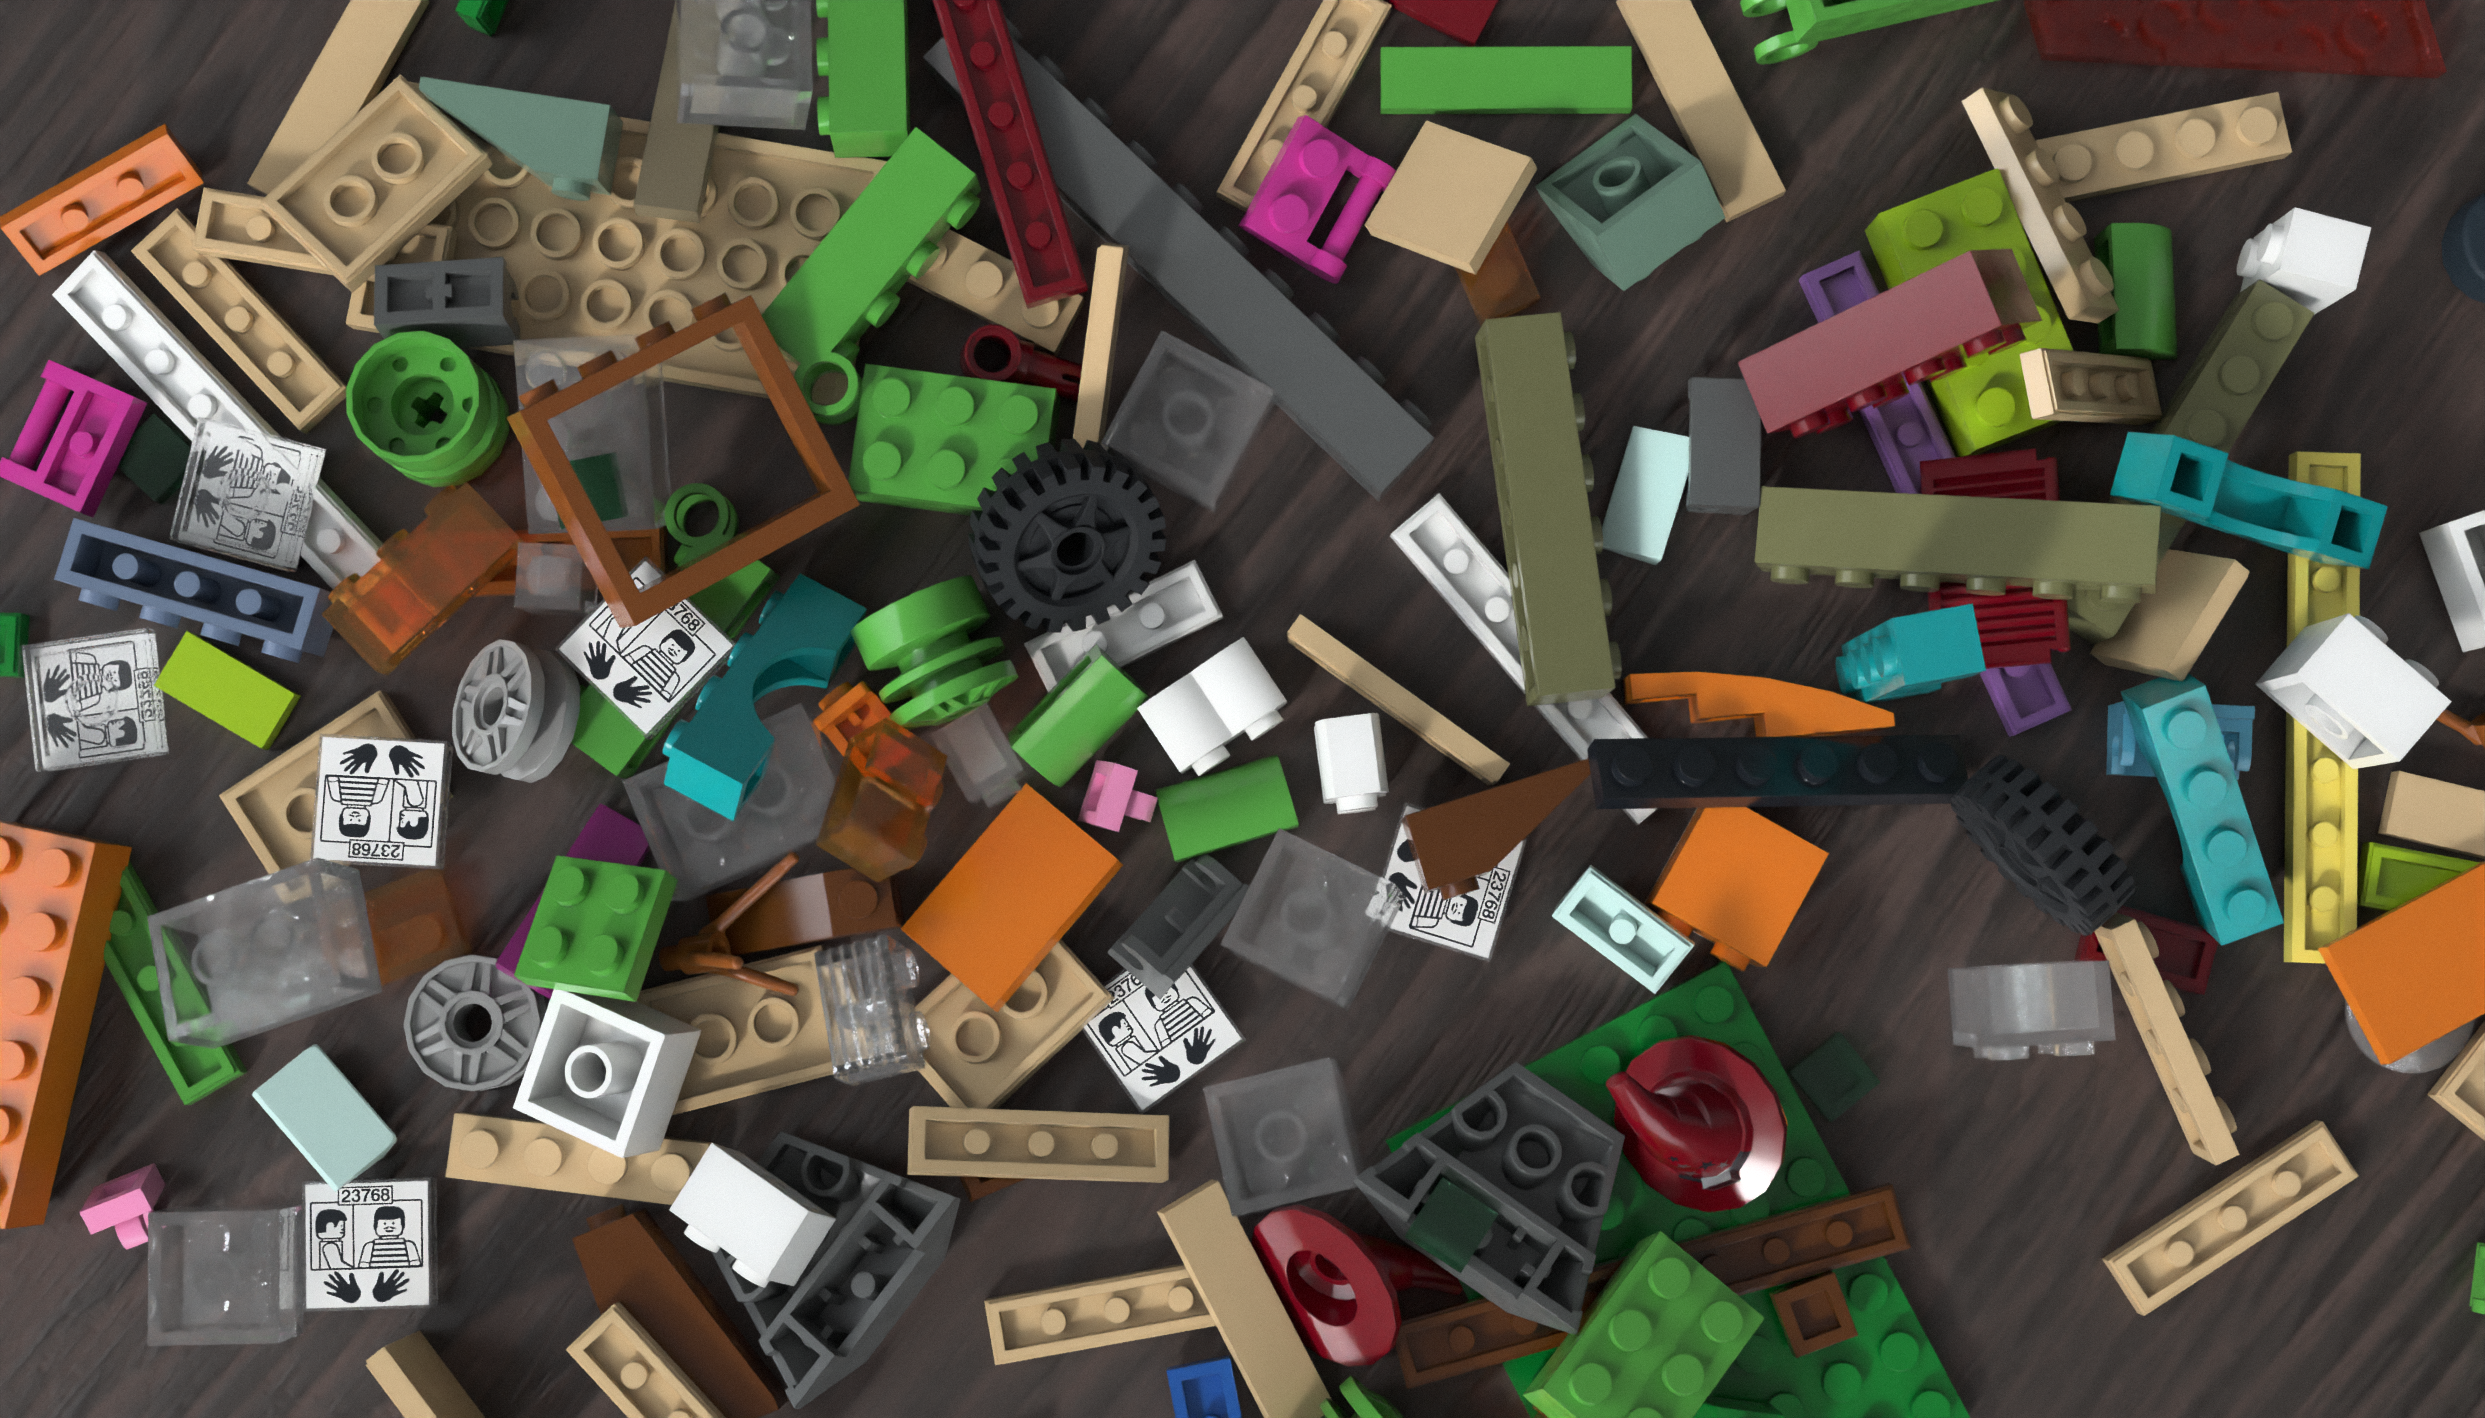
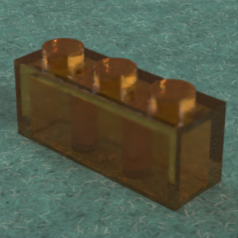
(422, 577)

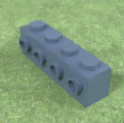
(196, 587)

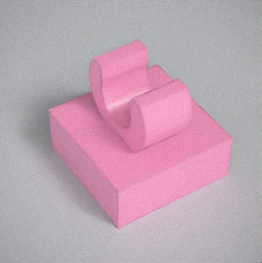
(1112, 797)
(125, 1205)

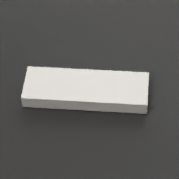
(1160, 616)

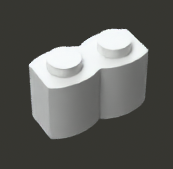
(1214, 707)
(1351, 762)

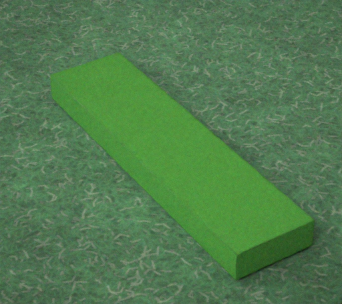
(1506, 80)
(131, 961)

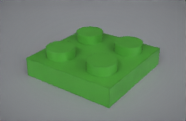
(596, 928)

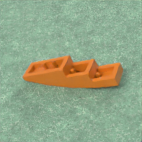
(1775, 705)

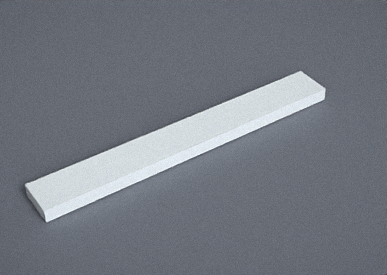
(191, 387)

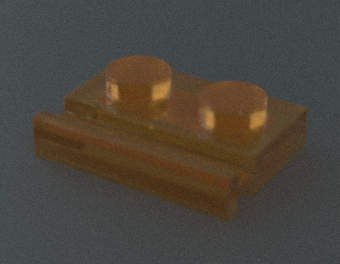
(414, 925)

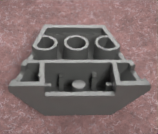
(1532, 1162)
(862, 1276)

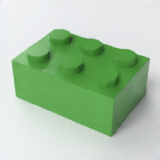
(943, 436)
(1647, 1341)

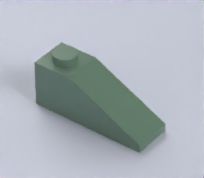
(552, 137)

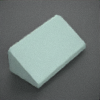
(1646, 494)
(1622, 929)
(325, 1117)

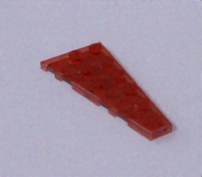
(2243, 34)

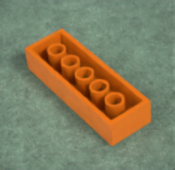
(52, 943)

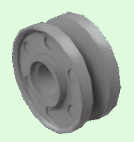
(515, 711)
(438, 1029)

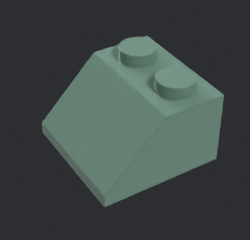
(1632, 201)

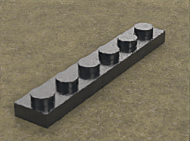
(1775, 771)

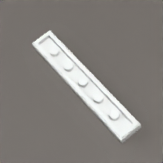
(1481, 597)

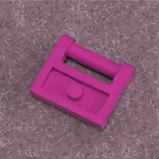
(1300, 189)
(84, 444)

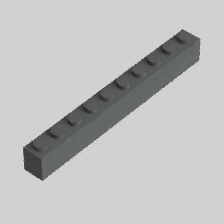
(1213, 283)

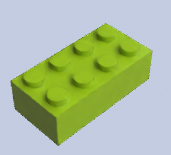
(1989, 398)

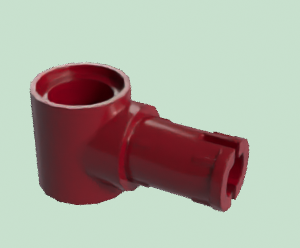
(1022, 363)

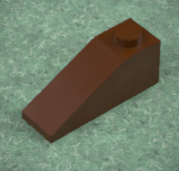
(1476, 832)
(811, 911)

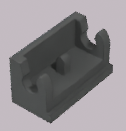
(448, 298)
(1723, 447)
(1179, 924)

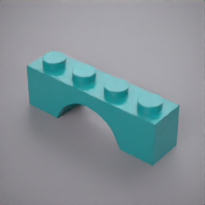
(2247, 503)
(1911, 655)
(725, 745)
(2218, 843)

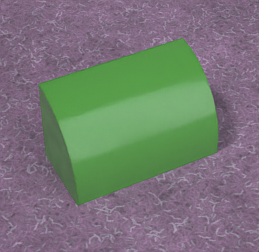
(2143, 280)
(1077, 717)
(1226, 808)

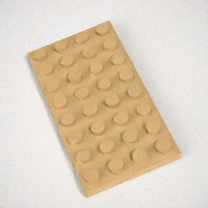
(617, 272)

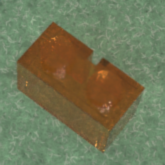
(883, 800)

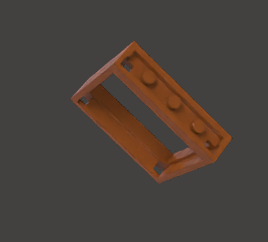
(626, 602)

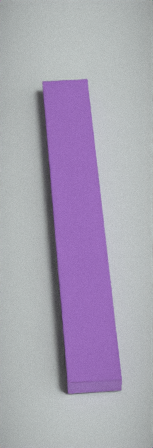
(1903, 437)

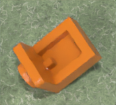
(849, 712)

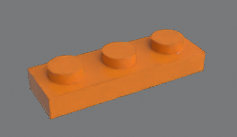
(101, 199)

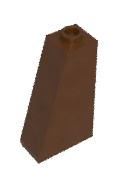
(641, 1268)

